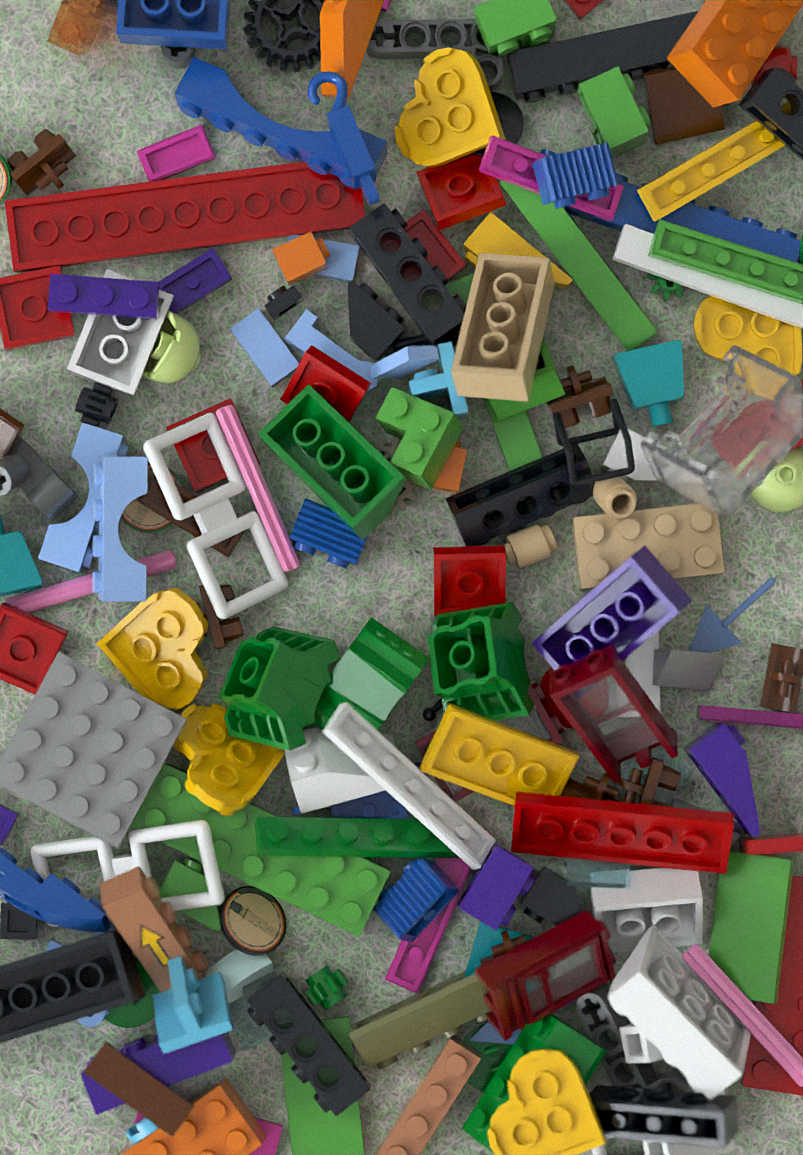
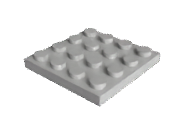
(89, 749)

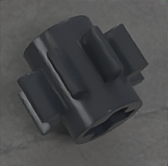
(96, 405)

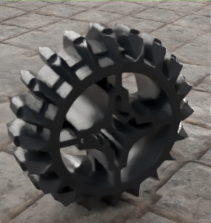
(277, 51)

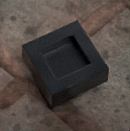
(282, 301)
(17, 924)

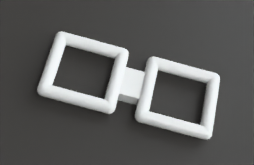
(215, 515)
(116, 865)

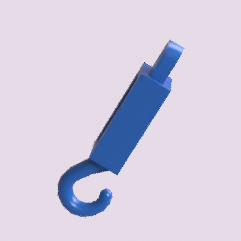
(347, 135)

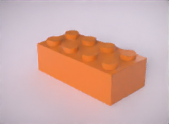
(730, 44)
(215, 1126)

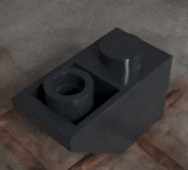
(370, 324)
(550, 898)

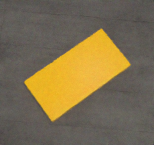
(495, 757)

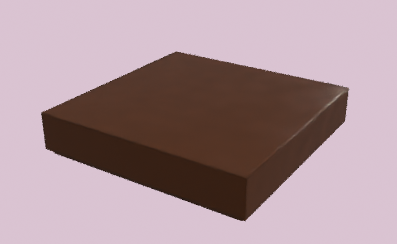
(678, 108)

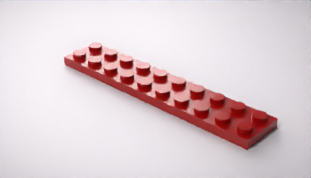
(177, 215)

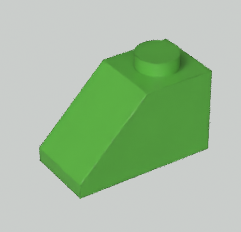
(186, 879)

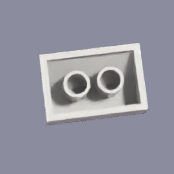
(117, 348)
(656, 897)

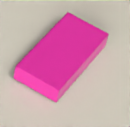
(176, 154)

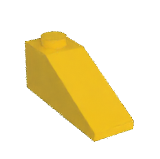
(496, 237)

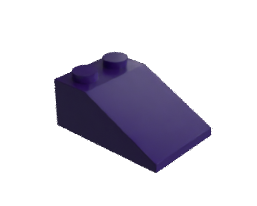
(726, 769)

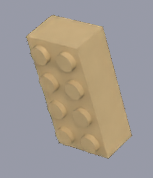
(503, 327)
(679, 537)

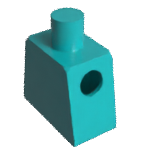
(652, 378)
(17, 566)

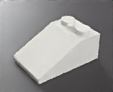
(326, 774)

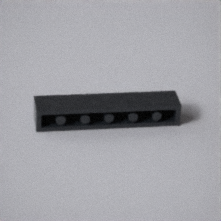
(575, 60)

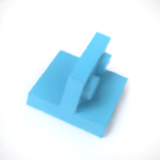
(429, 385)
(191, 1009)

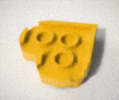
(450, 110)
(723, 324)
(159, 646)
(223, 768)
(546, 1109)

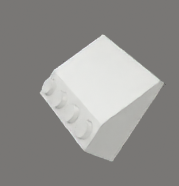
(680, 1015)

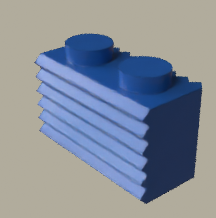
(575, 174)
(324, 531)
(415, 899)

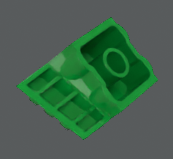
(481, 661)
(371, 676)
(276, 686)

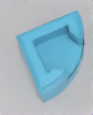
(140, 1130)

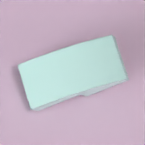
(239, 970)

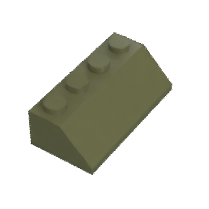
(419, 1019)

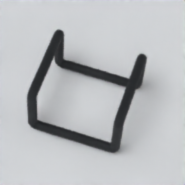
(563, 440)

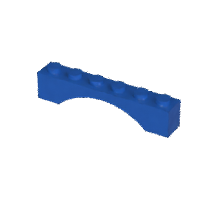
(210, 94)

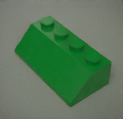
(334, 461)
(548, 1033)

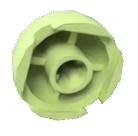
(174, 352)
(783, 485)

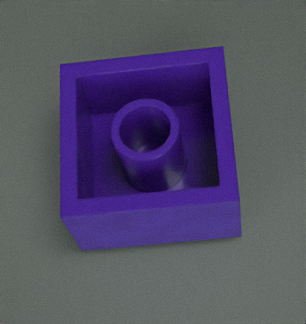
(496, 887)

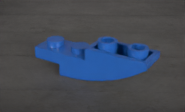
(49, 900)

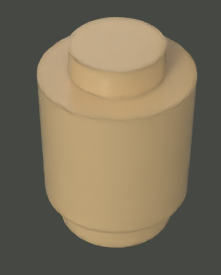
(615, 497)
(529, 545)

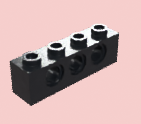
(764, 105)
(370, 235)
(506, 490)
(330, 1096)
(665, 1115)

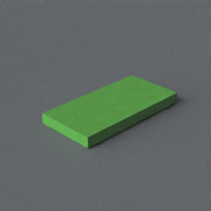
(752, 922)
(309, 1126)

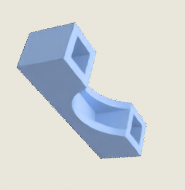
(119, 482)
(71, 541)

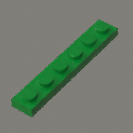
(347, 838)

